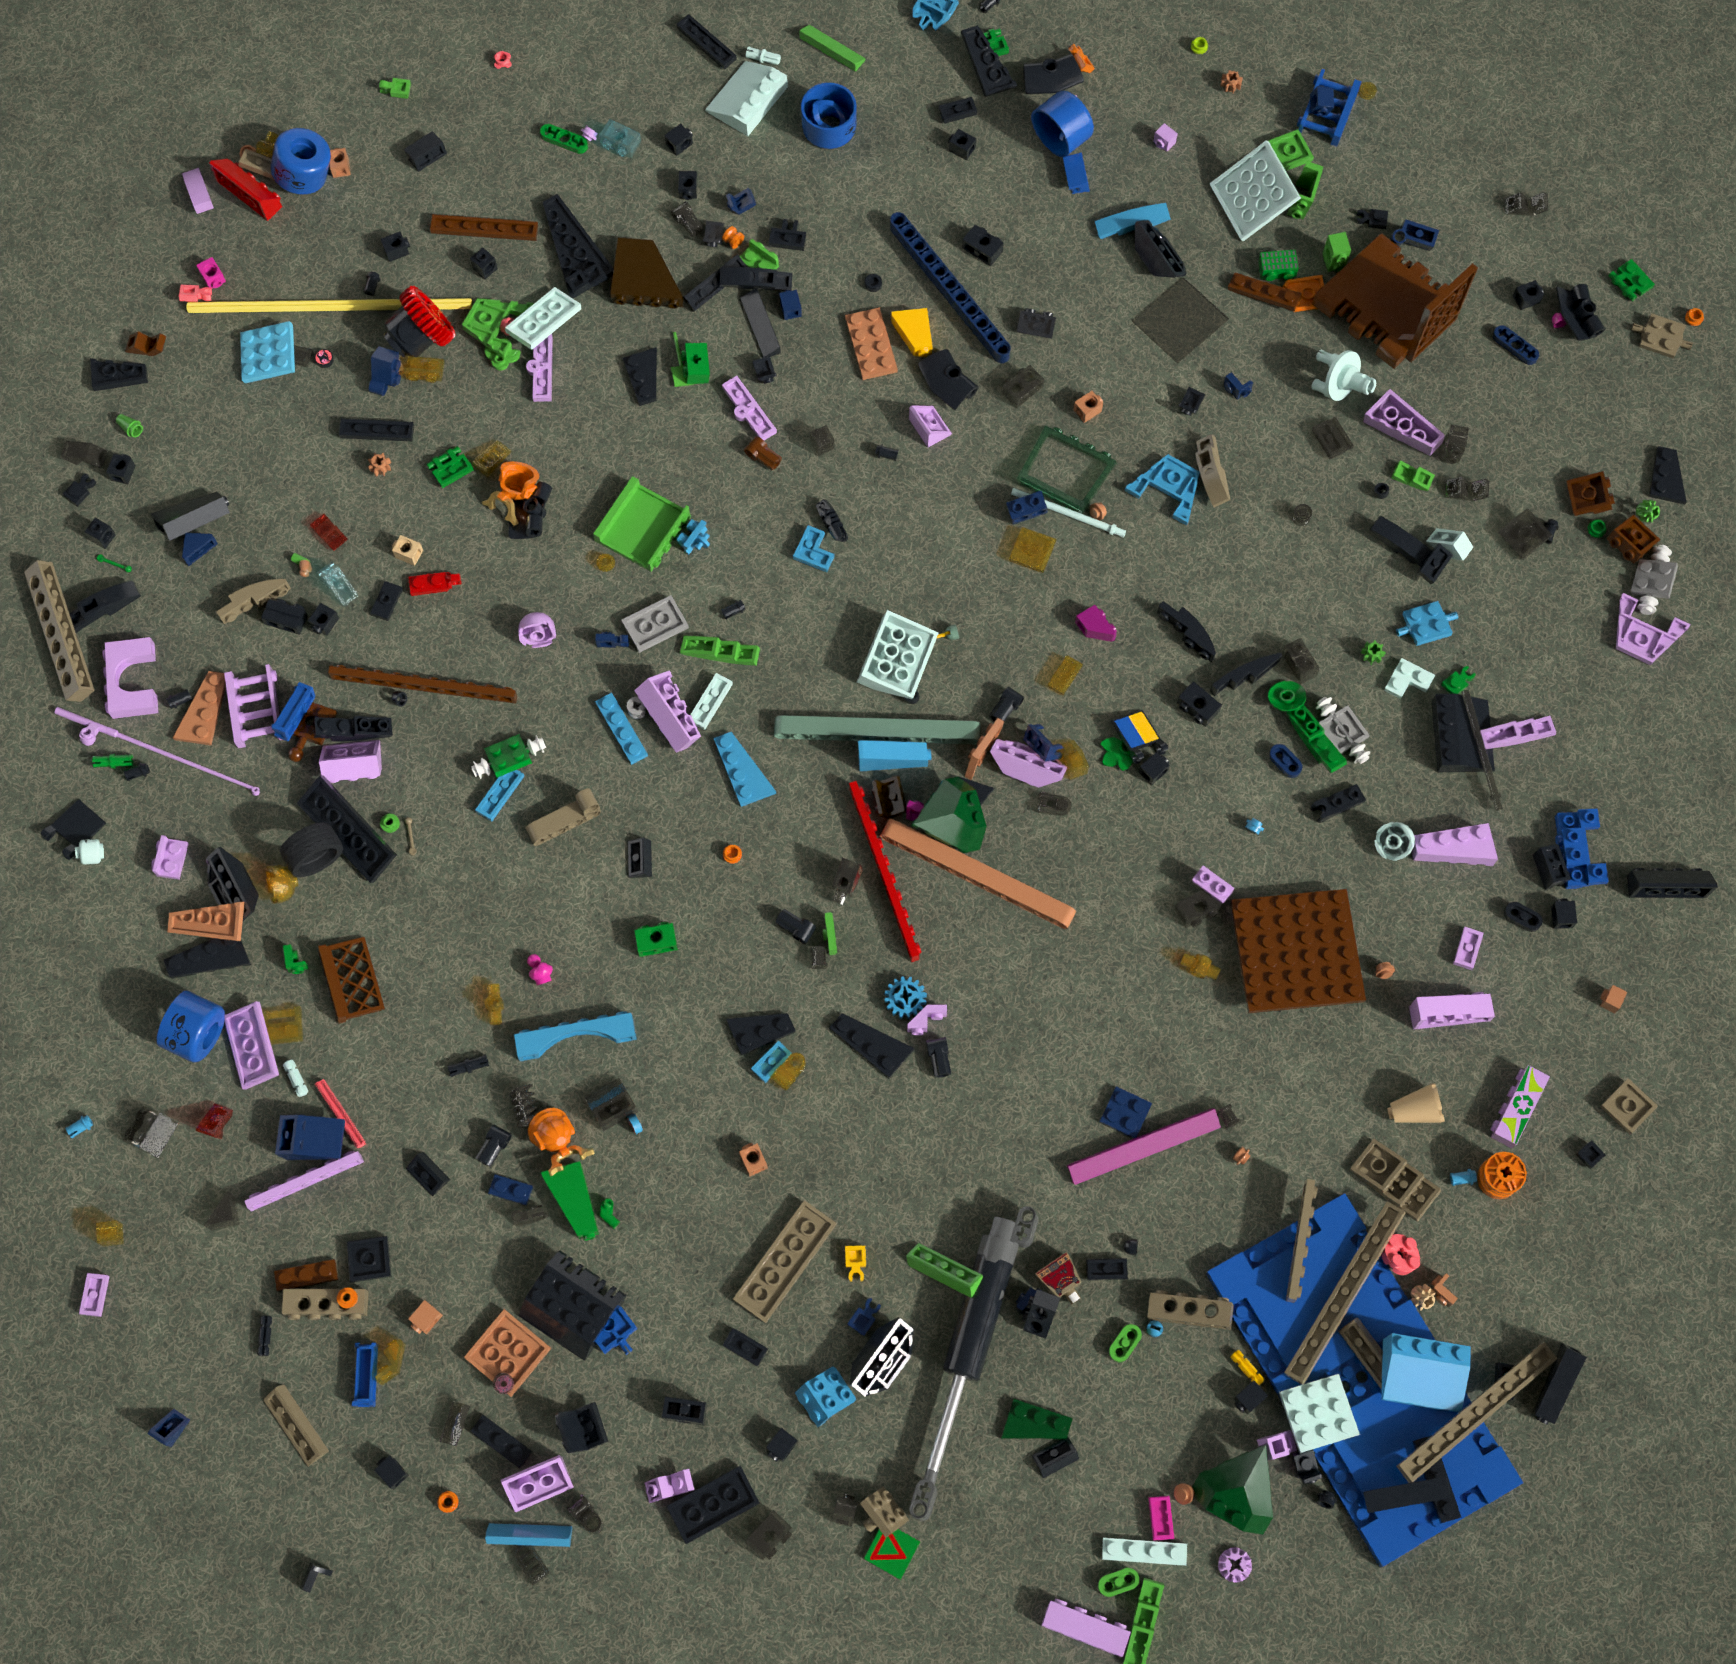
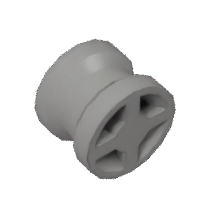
(636, 712)

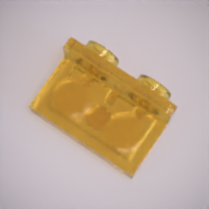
(424, 369)

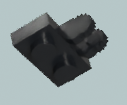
(786, 238)

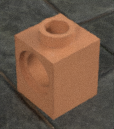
(339, 168)
(1085, 412)
(756, 1167)
(424, 1318)

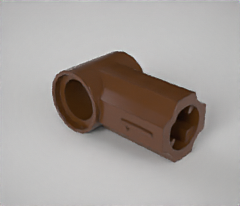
(759, 450)

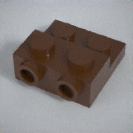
(1590, 494)
(1632, 539)

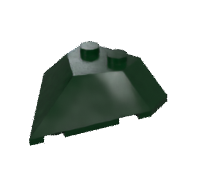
(954, 816)
(1238, 1491)

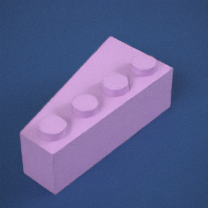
(668, 711)
(1451, 1010)

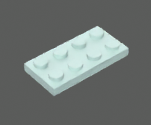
(543, 318)

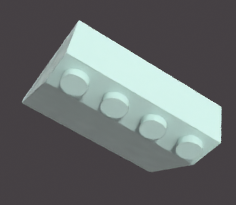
(748, 96)
(897, 656)

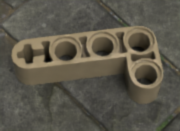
(564, 818)

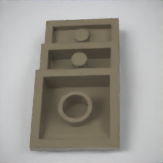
(1395, 1179)

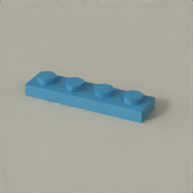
(621, 728)

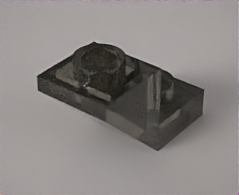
(1522, 205)
(83, 451)
(1464, 490)

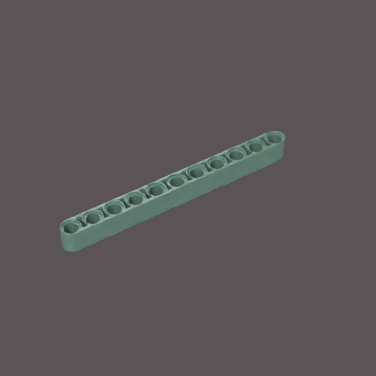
(876, 729)

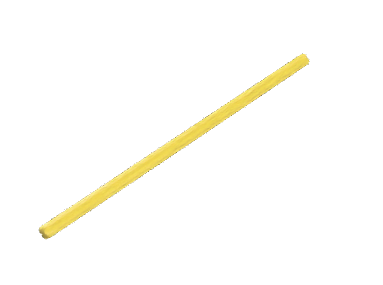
(317, 305)

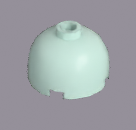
(1394, 841)

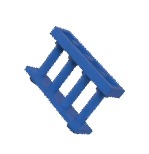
(1340, 119)

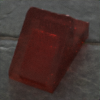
(215, 1121)

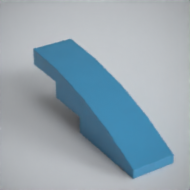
(1125, 221)

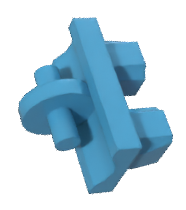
(695, 539)

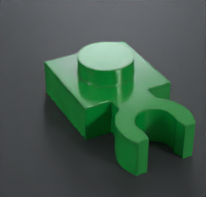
(1456, 683)

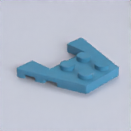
(1172, 479)

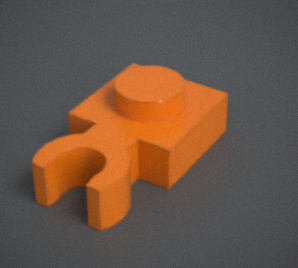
(1081, 59)

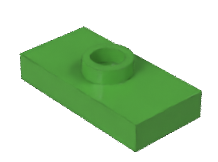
(829, 933)

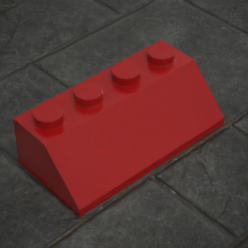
(246, 188)

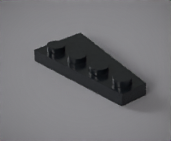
(989, 70)
(207, 957)

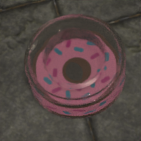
(503, 1383)

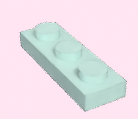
(711, 700)

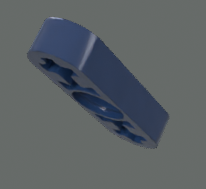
(1529, 349)

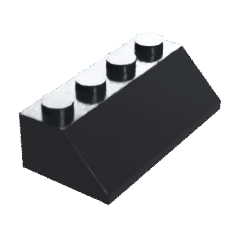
(1670, 884)

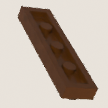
(1264, 291)

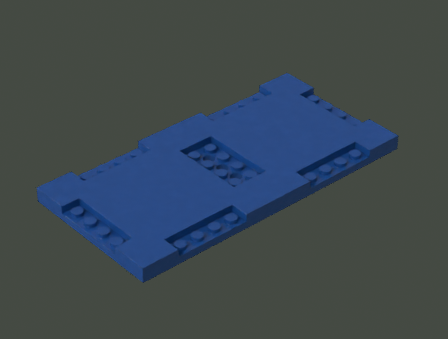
(1275, 1330)

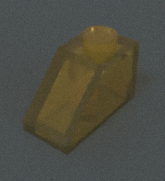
(1074, 760)

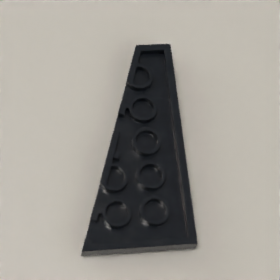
(572, 242)

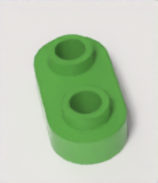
(1124, 1343)
(1118, 1582)

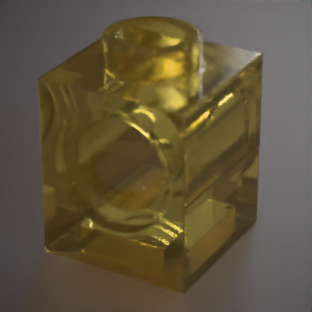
(109, 1233)

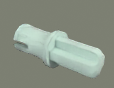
(763, 56)

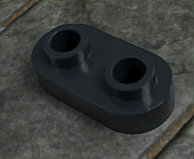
(1523, 915)

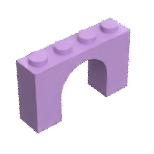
(118, 657)

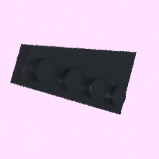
(876, 1047)

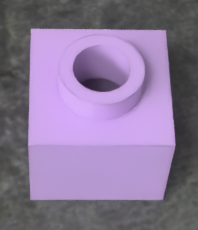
(1165, 137)

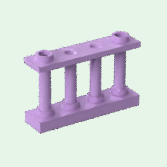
(235, 701)

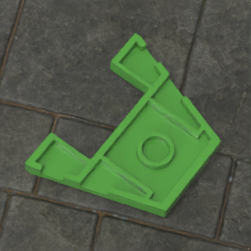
(485, 320)

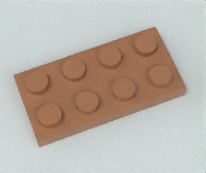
(871, 343)

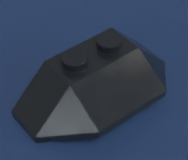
(1157, 251)
(230, 881)
(882, 1358)

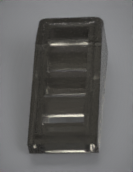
(540, 1576)

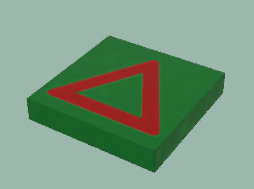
(892, 1552)

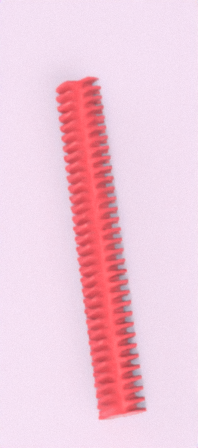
(340, 1113)

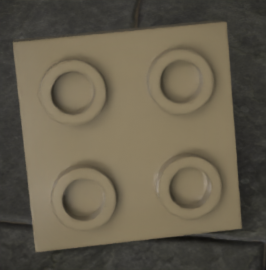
(883, 1512)

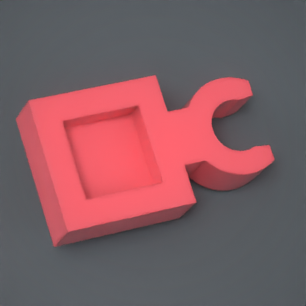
(192, 293)

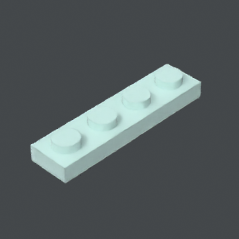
(1144, 1551)

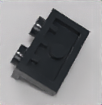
(1036, 324)

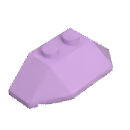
(1025, 764)

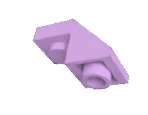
(919, 1022)
(669, 1486)

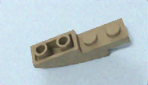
(1211, 471)
(256, 593)

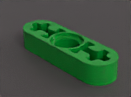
(559, 132)

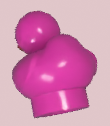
(541, 971)

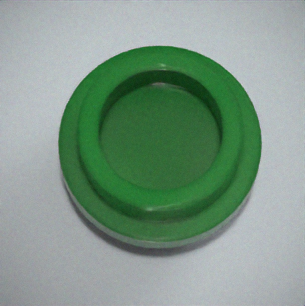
(1596, 528)

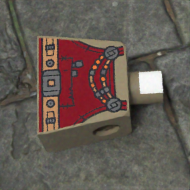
(1060, 1278)

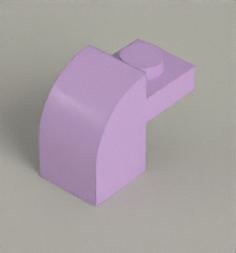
(1278, 1444)

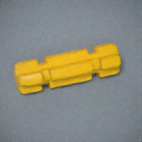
(1247, 1368)

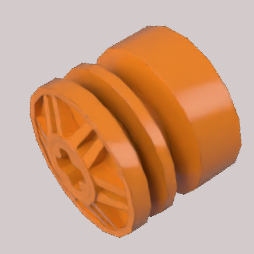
(1492, 1180)

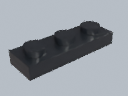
(501, 1441)

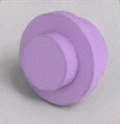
(589, 133)

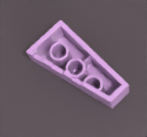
(1403, 423)
(1458, 845)

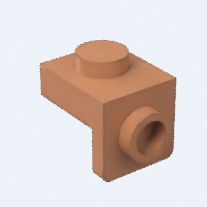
(1442, 1294)

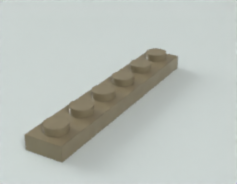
(1300, 1249)

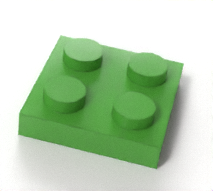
(1291, 150)

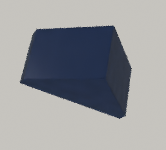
(196, 546)
(169, 1428)

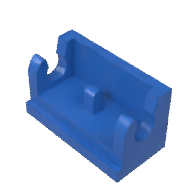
(1076, 173)

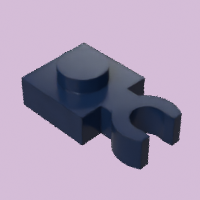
(609, 640)
(863, 1319)

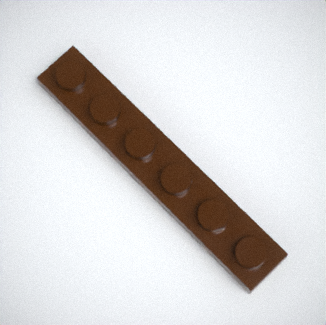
(484, 227)

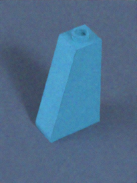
(892, 755)

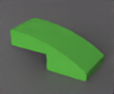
(1416, 478)

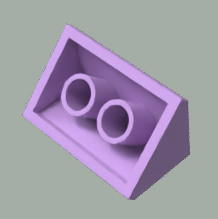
(537, 1483)

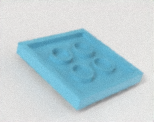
(267, 352)

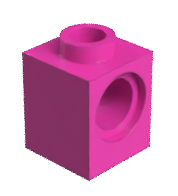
(208, 268)

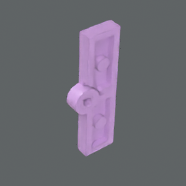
(541, 370)
(748, 409)

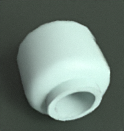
(90, 851)

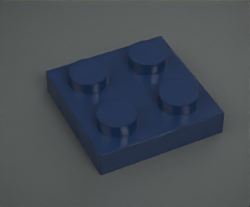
(1125, 1112)

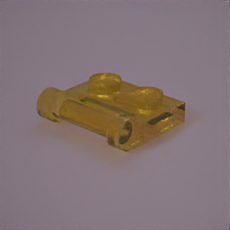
(284, 1032)

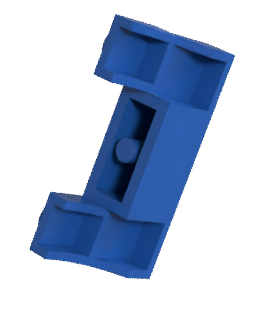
(1574, 848)

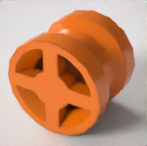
(733, 237)

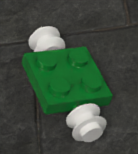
(508, 756)

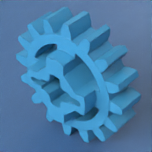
(913, 996)

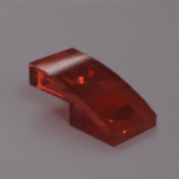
(328, 532)

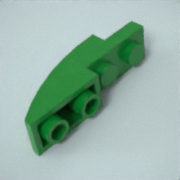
(1316, 741)

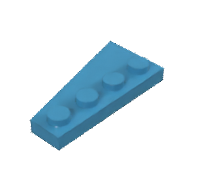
(743, 773)

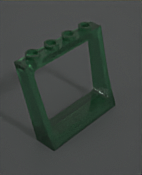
(1053, 493)

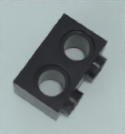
(1041, 1313)

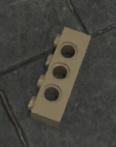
(294, 1297)
(1220, 1320)

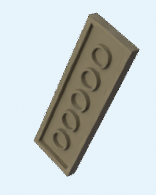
(784, 1261)

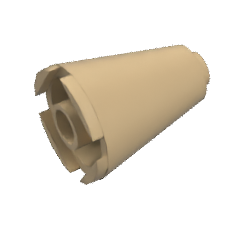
(1418, 1107)

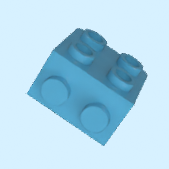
(825, 1396)

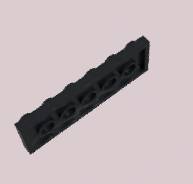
(359, 840)

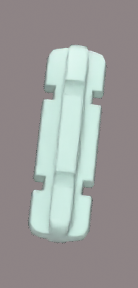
(295, 1078)

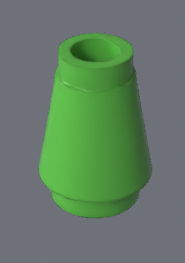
(129, 425)

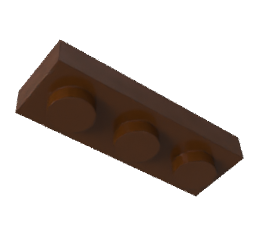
(306, 1275)

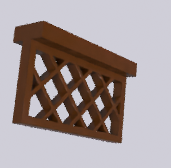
(336, 987)

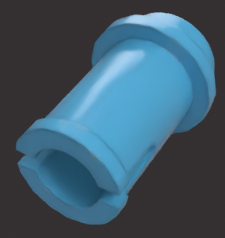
(79, 1126)
(1463, 1177)

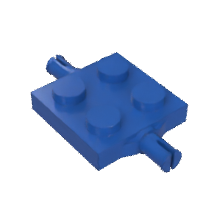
(616, 1332)

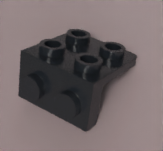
(581, 1428)

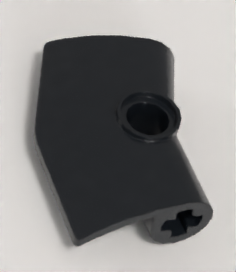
(1063, 75)
(1579, 312)
(949, 389)
(530, 513)

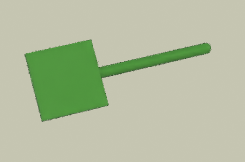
(677, 372)

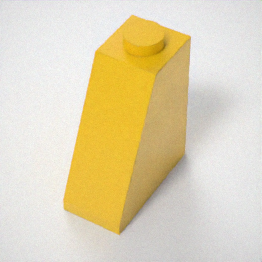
(914, 330)

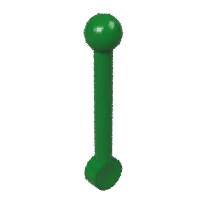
(100, 558)

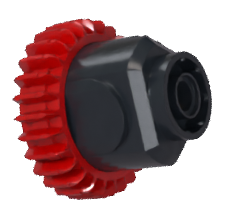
(417, 324)

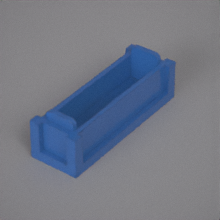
(293, 711)
(365, 1375)

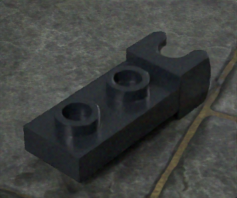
(1338, 802)

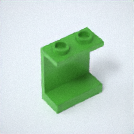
(1308, 179)

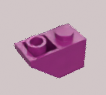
(1094, 624)

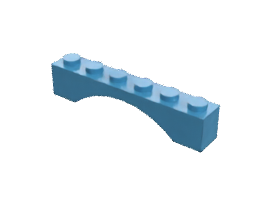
(534, 1043)

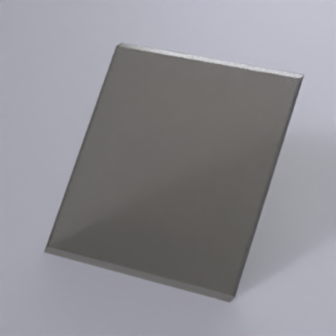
(1180, 320)

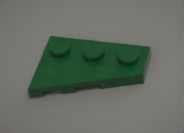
(1034, 1422)

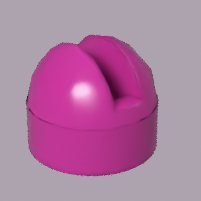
(1558, 320)

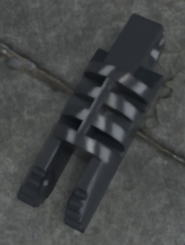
(831, 521)

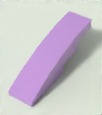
(1517, 733)

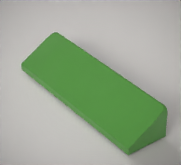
(831, 47)
(944, 1269)

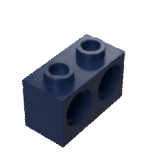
(1027, 507)

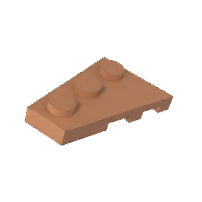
(984, 744)

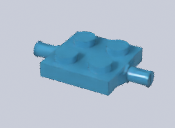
(1427, 623)

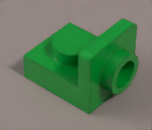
(291, 960)

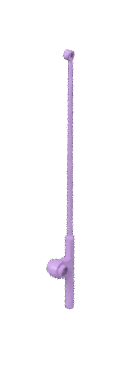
(88, 737)

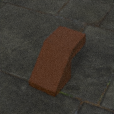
(142, 344)

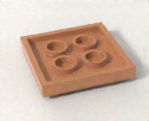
(507, 1349)

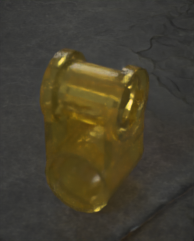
(787, 1073)

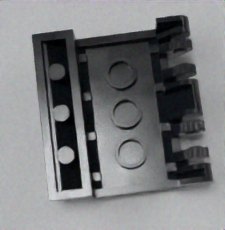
(570, 1305)

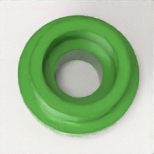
(389, 828)

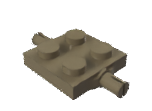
(1662, 336)

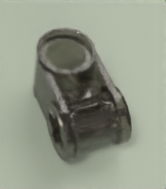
(583, 1512)

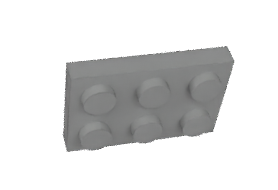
(655, 623)

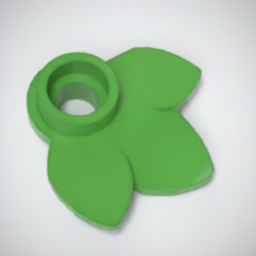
(512, 356)

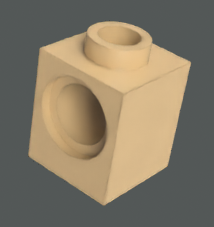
(410, 556)

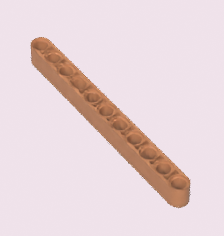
(978, 873)

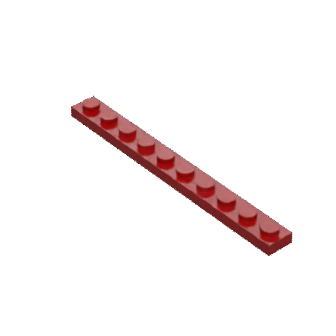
(887, 877)

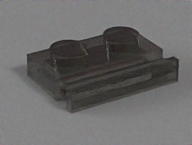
(1332, 437)

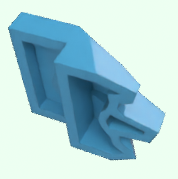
(934, 12)

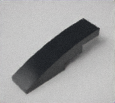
(1400, 541)
(1252, 671)

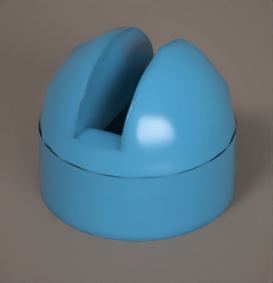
(1153, 1332)

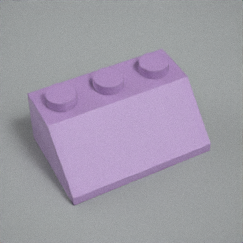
(351, 761)

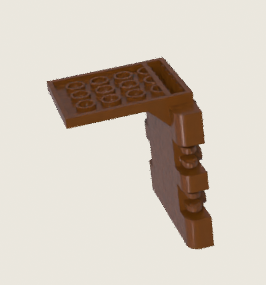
(1393, 301)

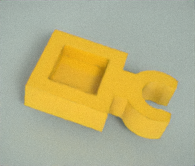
(855, 1259)

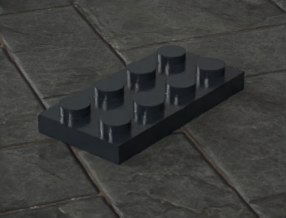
(713, 1505)

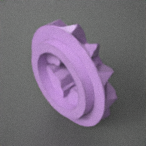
(1224, 1565)

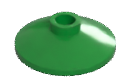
(1287, 690)

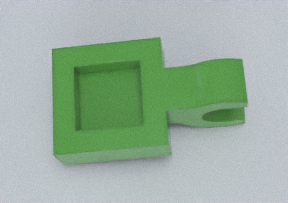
(397, 88)

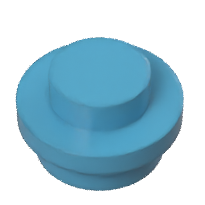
(1254, 826)

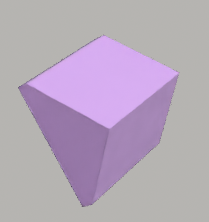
(928, 424)

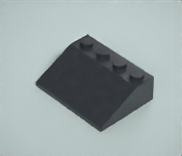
(1454, 735)

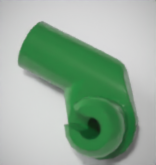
(606, 1213)

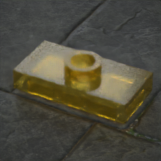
(1065, 675)

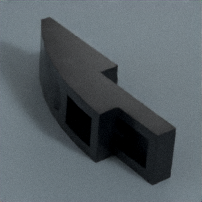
(755, 278)
(103, 602)
(1194, 635)
(353, 729)

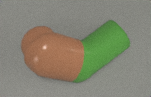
(304, 564)

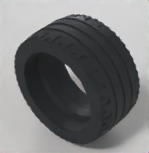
(311, 849)

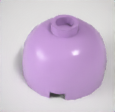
(536, 629)

